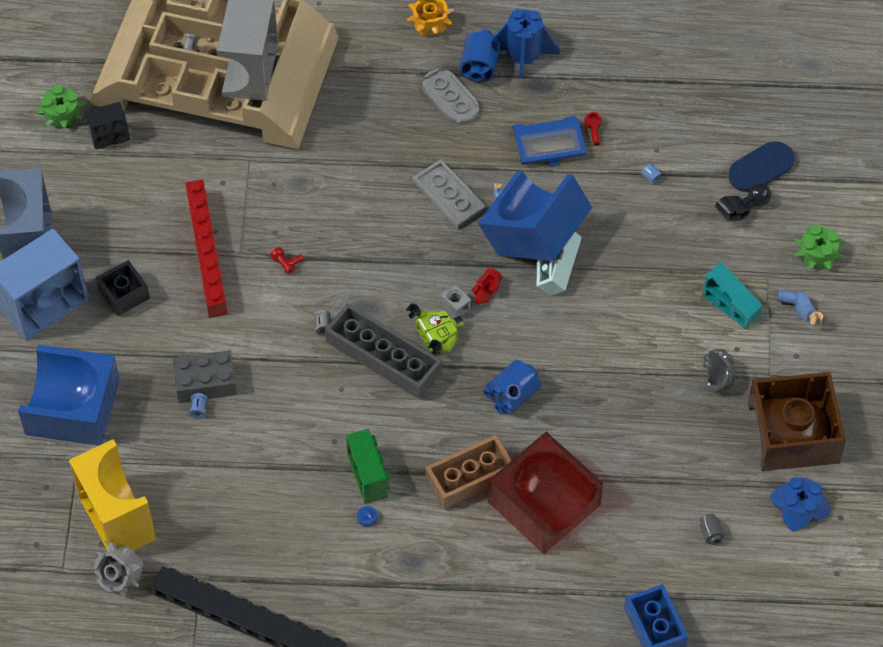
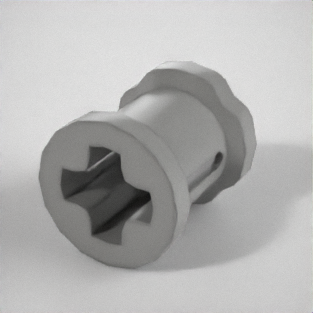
(191, 42)
(322, 321)

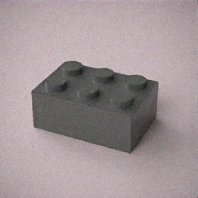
(205, 374)

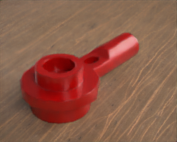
(593, 122)

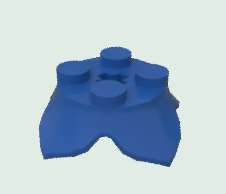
(799, 513)

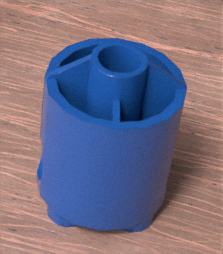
(480, 56)
(512, 386)

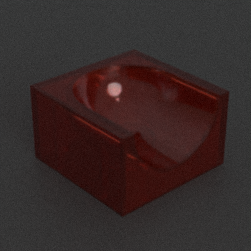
(545, 492)

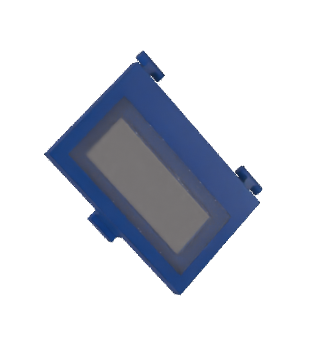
(549, 141)

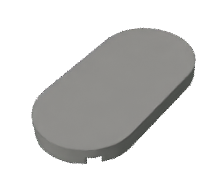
(450, 97)

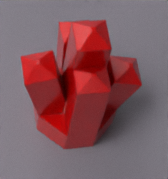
(487, 285)

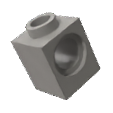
(455, 308)

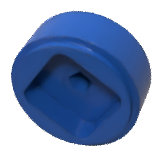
(367, 516)

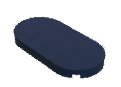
(761, 166)

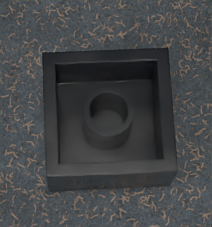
(107, 125)
(122, 288)

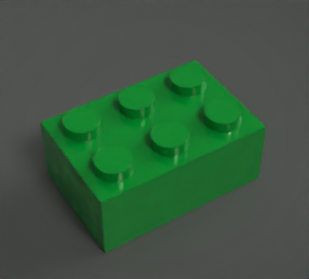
(367, 465)

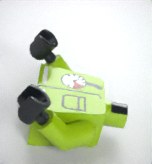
(436, 328)

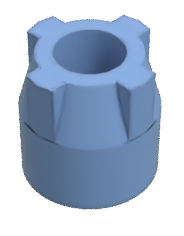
(651, 173)

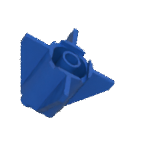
(526, 38)

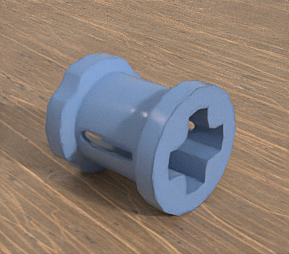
(198, 405)

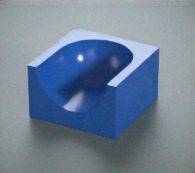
(533, 221)
(71, 395)

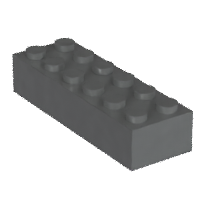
(383, 351)

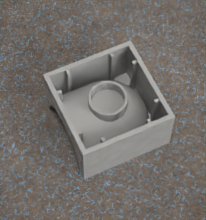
(251, 45)

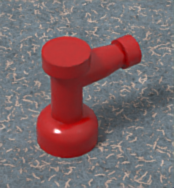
(288, 265)

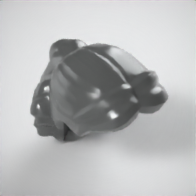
(719, 370)

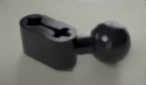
(736, 209)

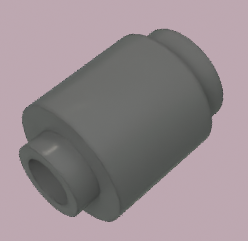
(711, 529)

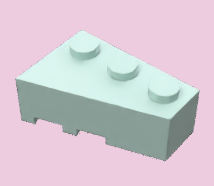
(554, 275)

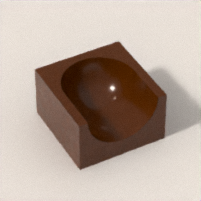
(797, 421)

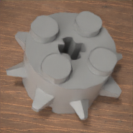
(118, 569)

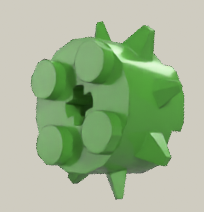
(60, 107)
(819, 247)

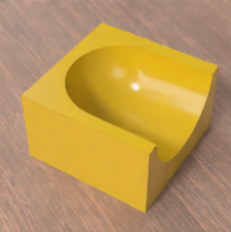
(110, 500)

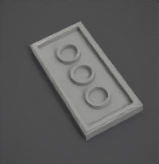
(449, 194)

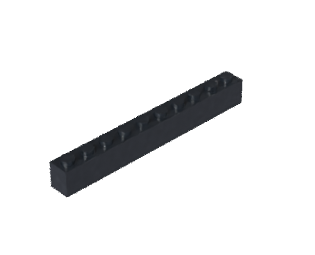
(236, 612)

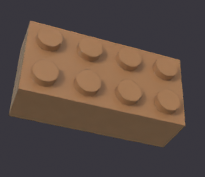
(466, 471)

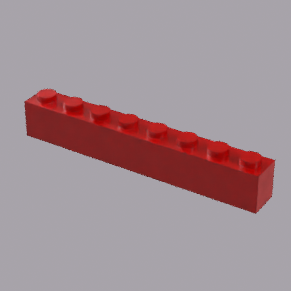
(206, 248)

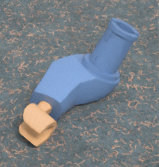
(802, 305)

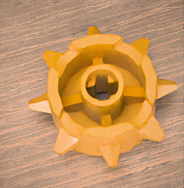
(430, 16)

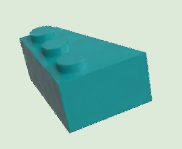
(731, 296)

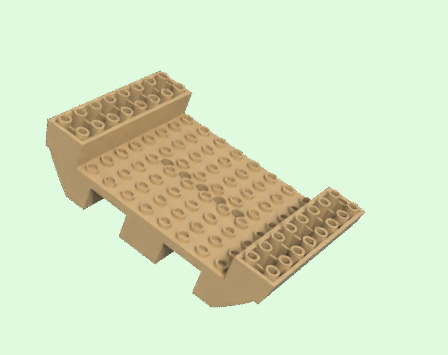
(152, 70)

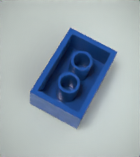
(655, 619)

